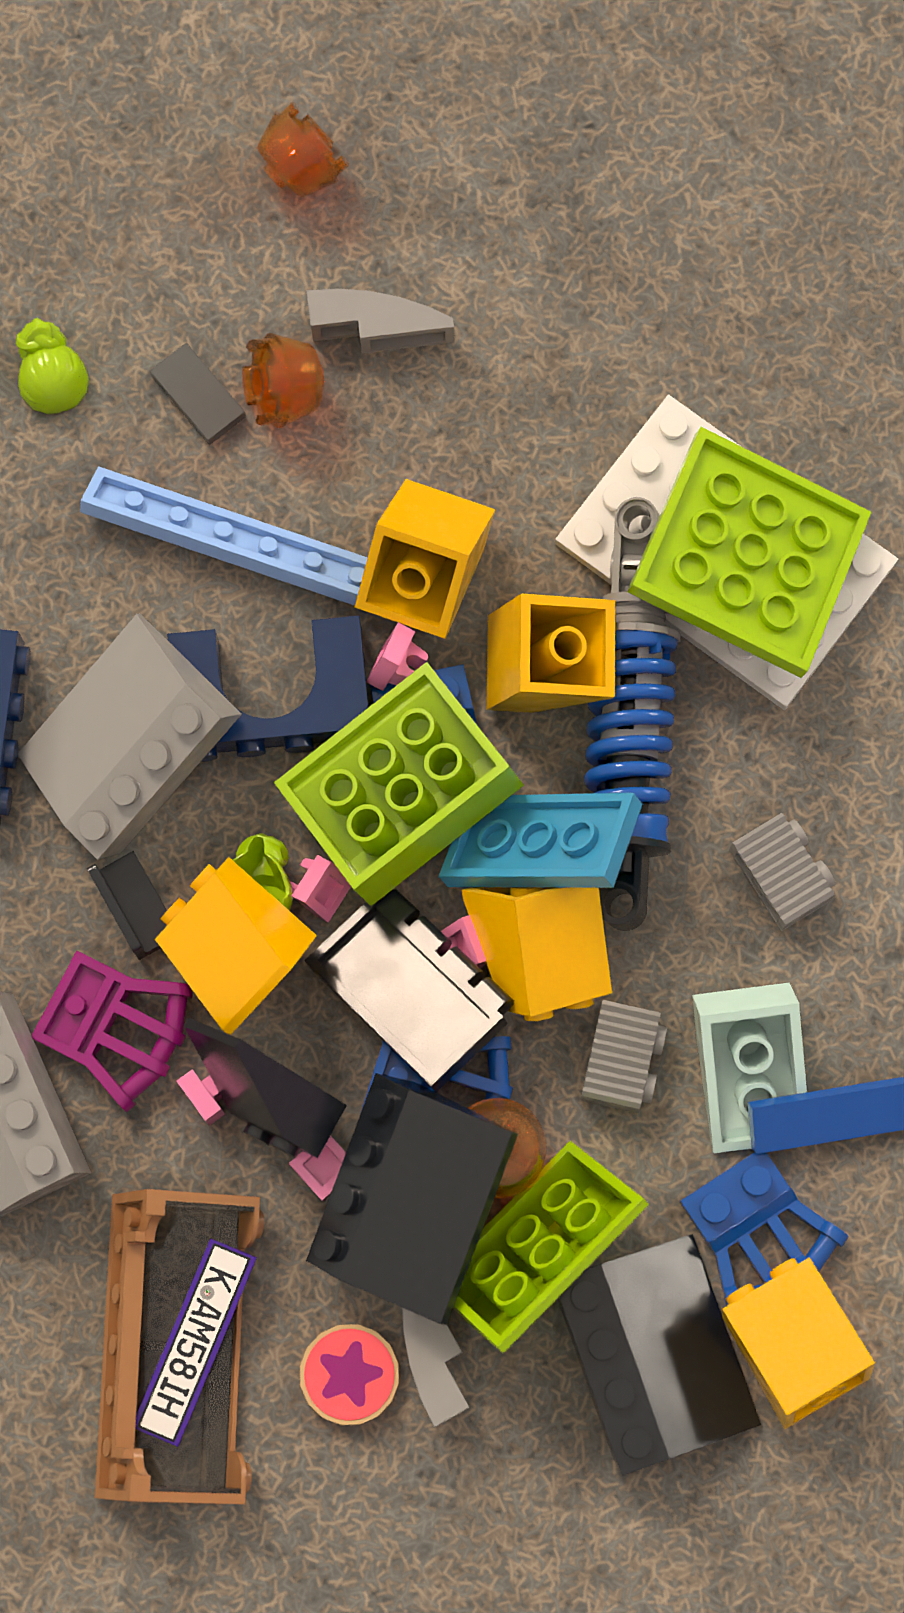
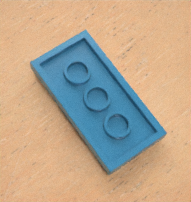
(545, 842)

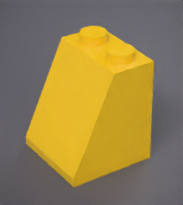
(423, 557)
(550, 653)
(232, 942)
(542, 945)
(797, 1341)

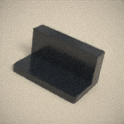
(131, 902)

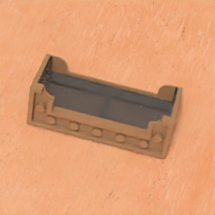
(151, 1265)

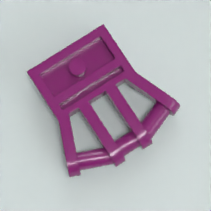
(85, 1010)

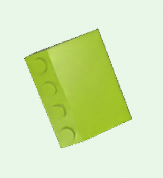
(398, 784)
(543, 1244)

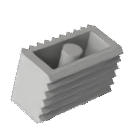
(783, 870)
(621, 1057)

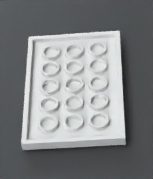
(648, 472)

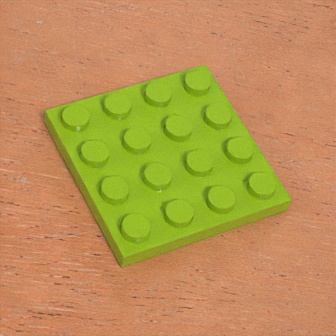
(750, 552)

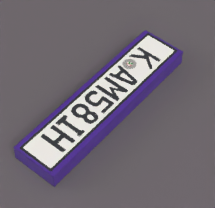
(194, 1342)

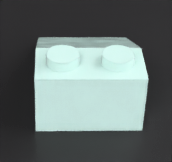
(746, 1054)

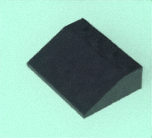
(411, 1197)
(656, 1355)

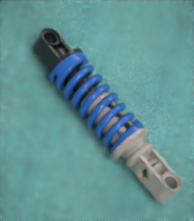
(630, 722)

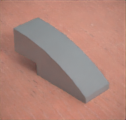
(377, 318)
(428, 1350)

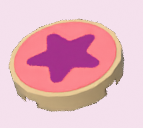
(349, 1374)

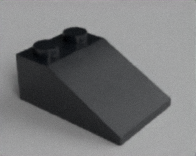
(266, 1095)

